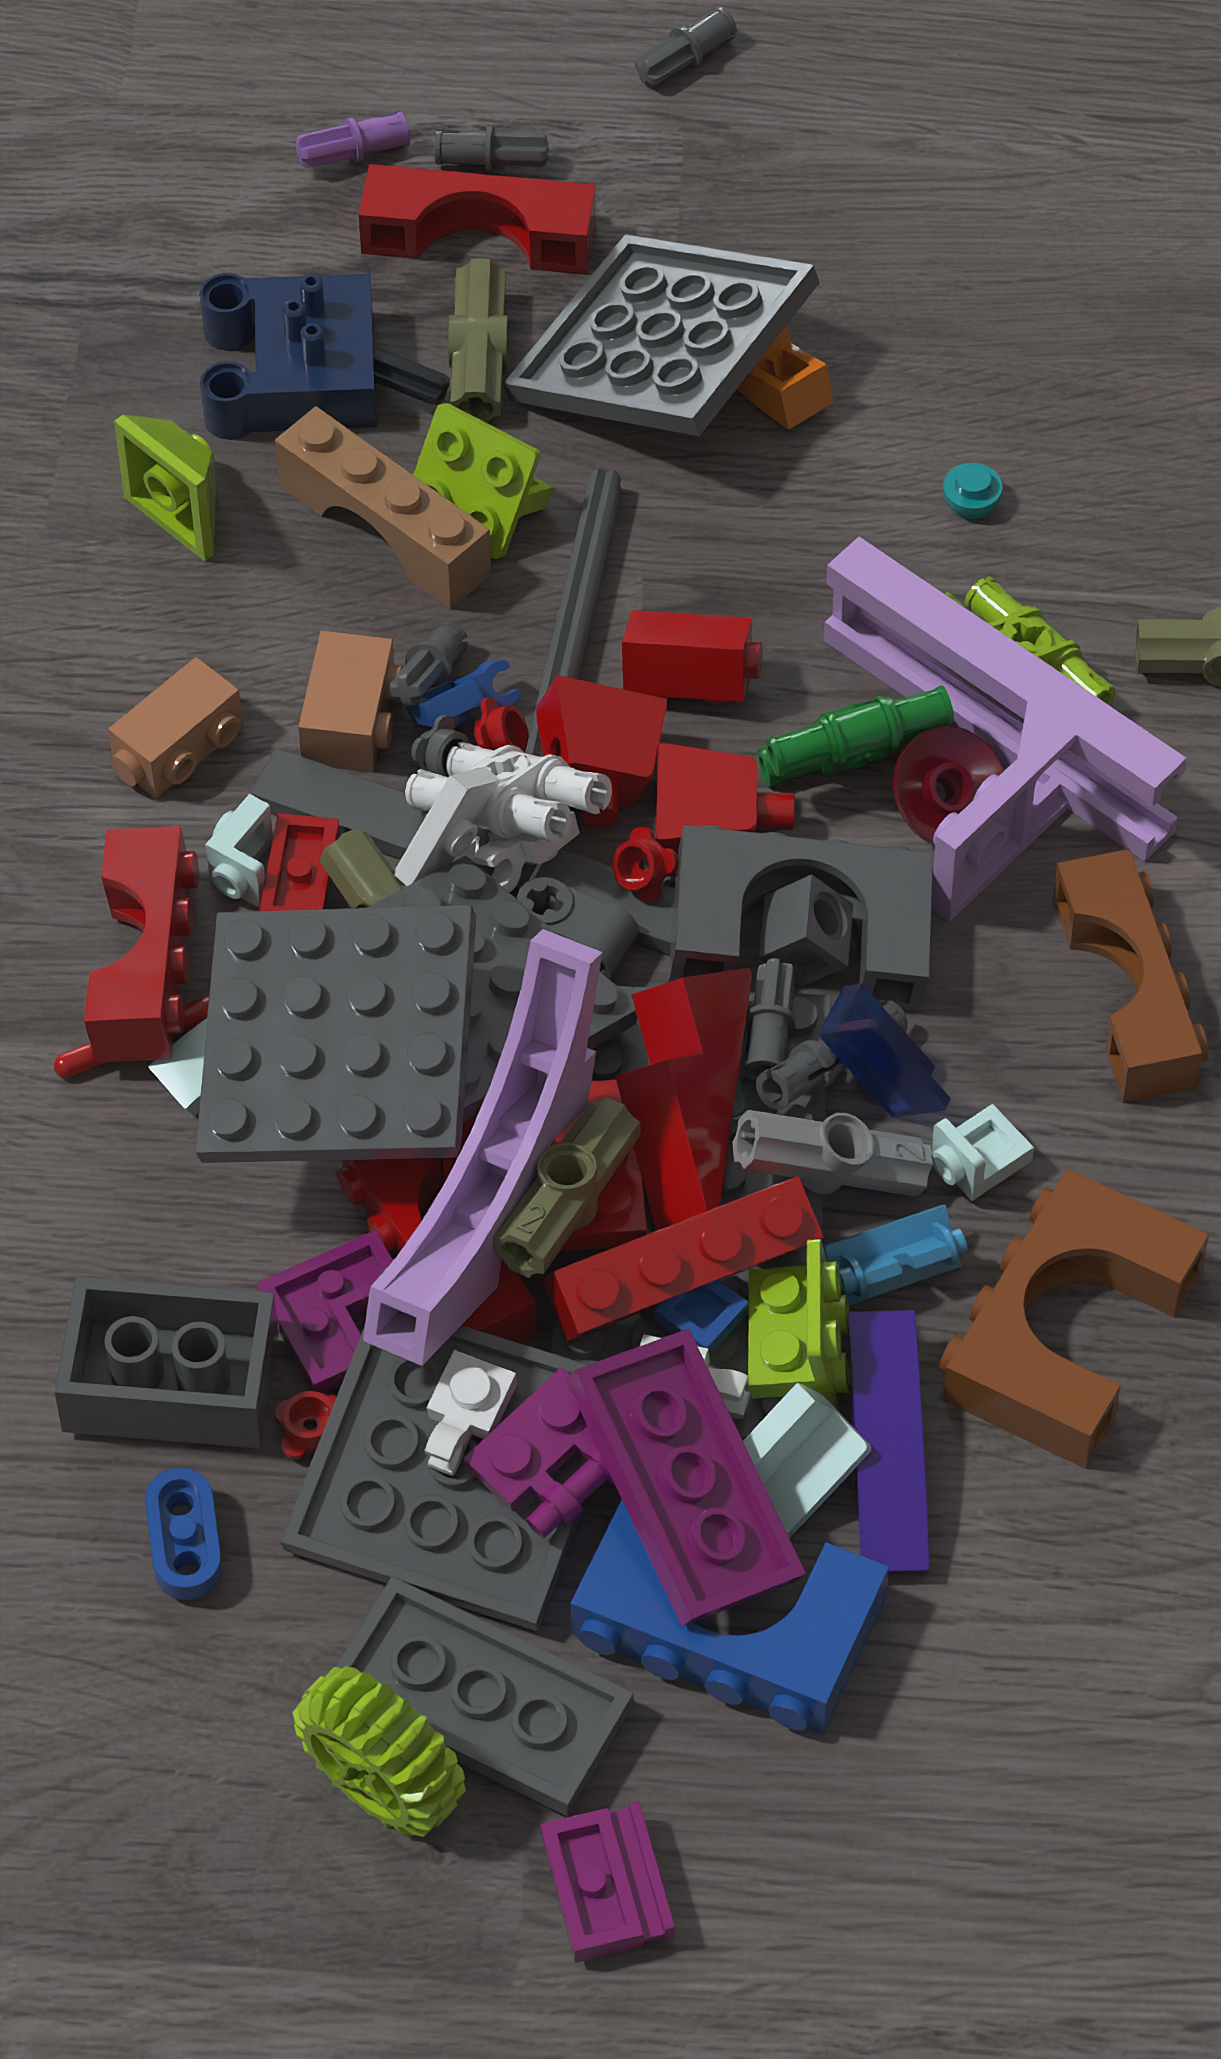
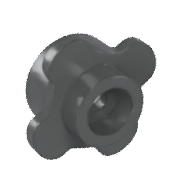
(434, 745)

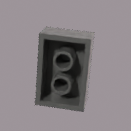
(167, 1362)

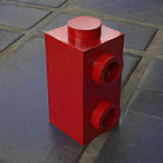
(690, 656)

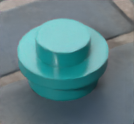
(972, 490)

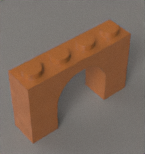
(1076, 1237)

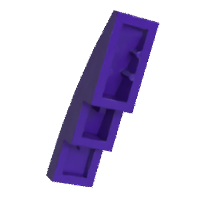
(889, 1417)

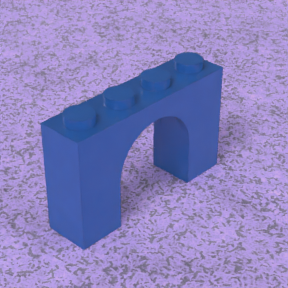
(786, 1670)

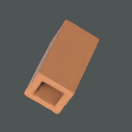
(175, 728)

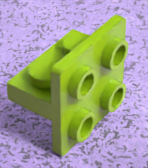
(482, 472)
(798, 1329)

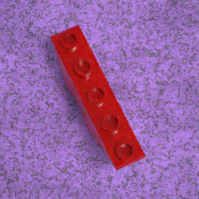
(688, 1089)

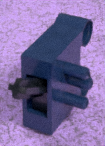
(309, 353)

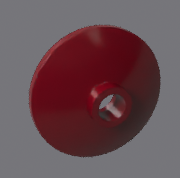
(942, 755)

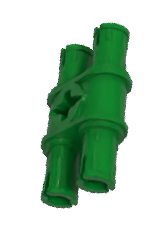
(853, 736)

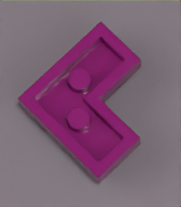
(318, 1306)

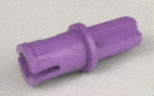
(353, 140)

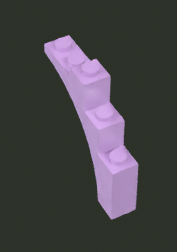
(532, 1098)

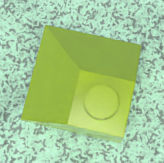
(169, 479)

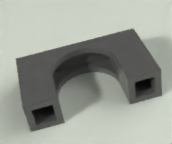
(732, 870)

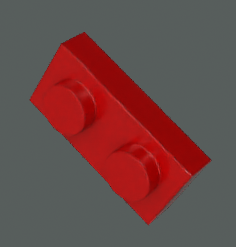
(293, 871)

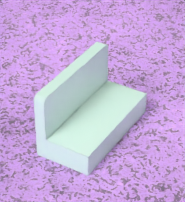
(803, 1454)

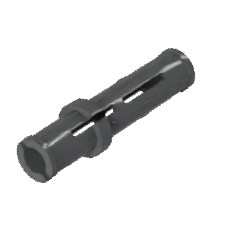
(808, 1068)

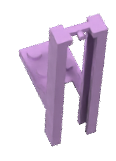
(1048, 730)

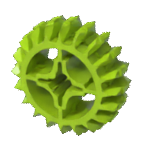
(379, 1751)

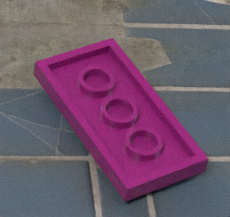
(685, 1477)

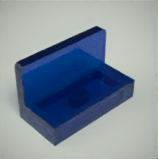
(881, 1055)

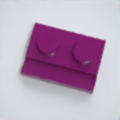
(607, 1881)

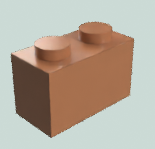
(348, 701)

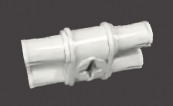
(528, 798)

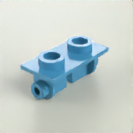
(897, 1254)

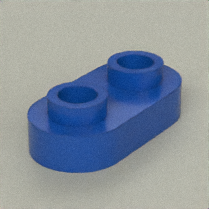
(185, 1537)

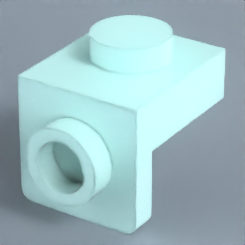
(237, 846)
(979, 1151)

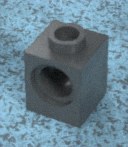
(807, 928)

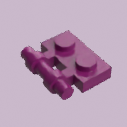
(531, 1447)

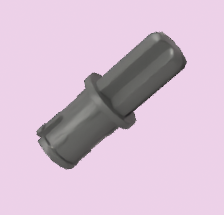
(686, 46)
(490, 148)
(429, 663)
(770, 1017)

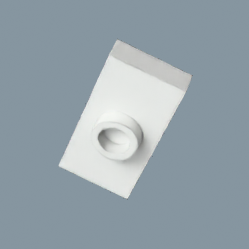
(448, 825)

